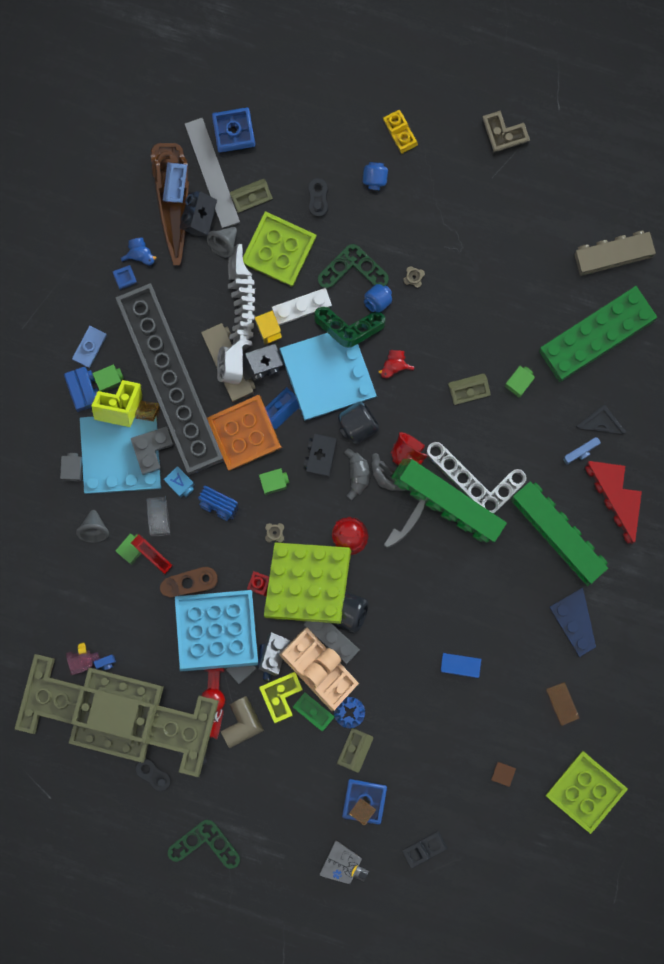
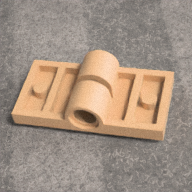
(319, 668)

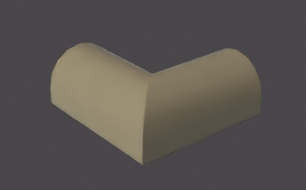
(503, 137)
(247, 725)

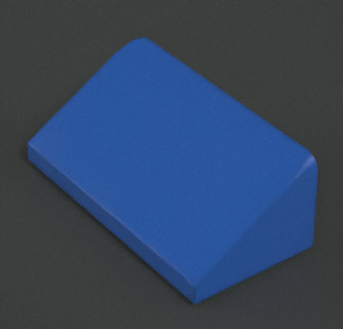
(282, 407)
(460, 665)

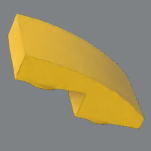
(400, 131)

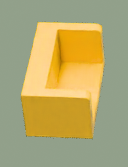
(268, 327)

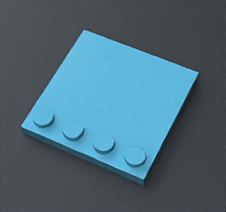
(326, 375)
(111, 459)
(216, 630)

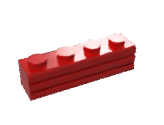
(151, 554)

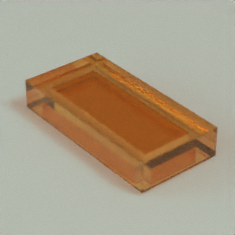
(562, 703)

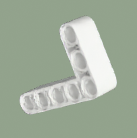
(472, 481)

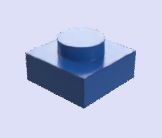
(105, 663)

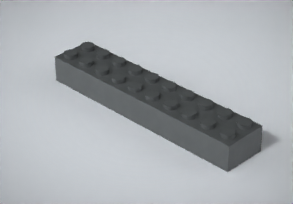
(169, 379)

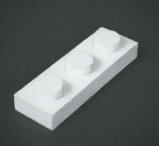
(301, 306)

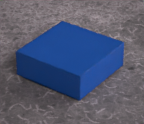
(124, 277)

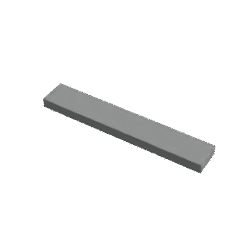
(212, 172)

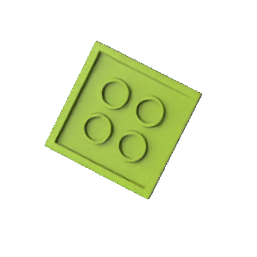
(278, 249)
(586, 792)

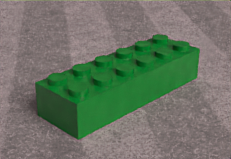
(598, 334)
(448, 500)
(559, 533)

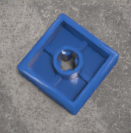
(233, 118)
(218, 502)
(375, 794)

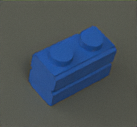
(81, 388)

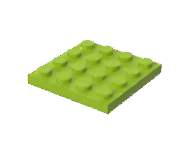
(307, 583)

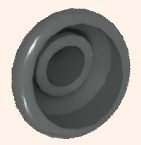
(222, 241)
(92, 529)

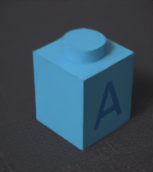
(179, 482)

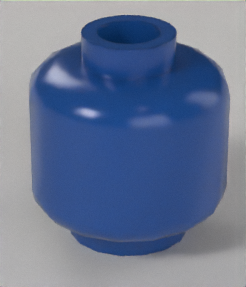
(375, 175)
(378, 298)

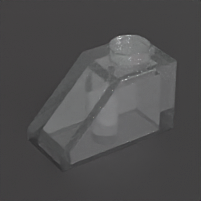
(158, 516)

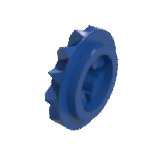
(359, 713)

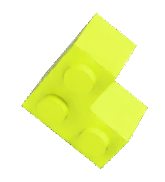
(118, 408)
(276, 694)

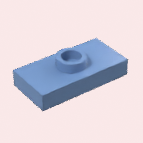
(174, 182)
(89, 346)
(582, 452)

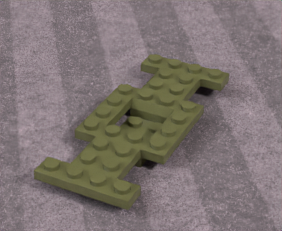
(110, 718)

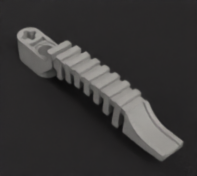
(231, 358)

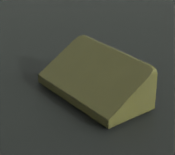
(251, 195)
(469, 389)
(355, 750)

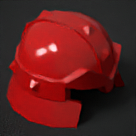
(407, 448)
(350, 533)

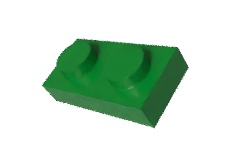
(313, 711)

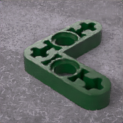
(349, 263)
(346, 330)
(202, 837)

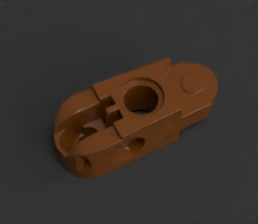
(174, 585)

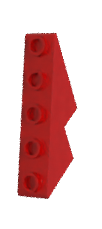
(622, 501)

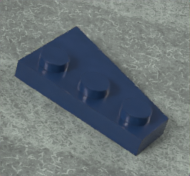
(575, 621)

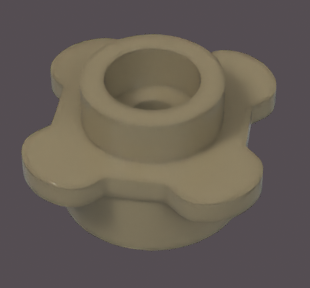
(418, 273)
(271, 528)

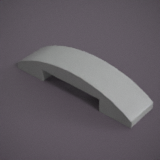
(397, 536)

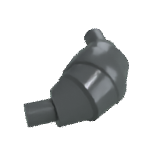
(359, 473)
(383, 474)

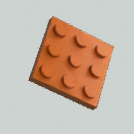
(244, 432)

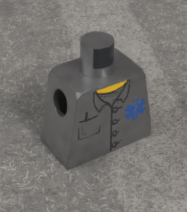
(343, 865)

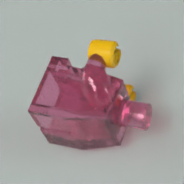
(82, 660)

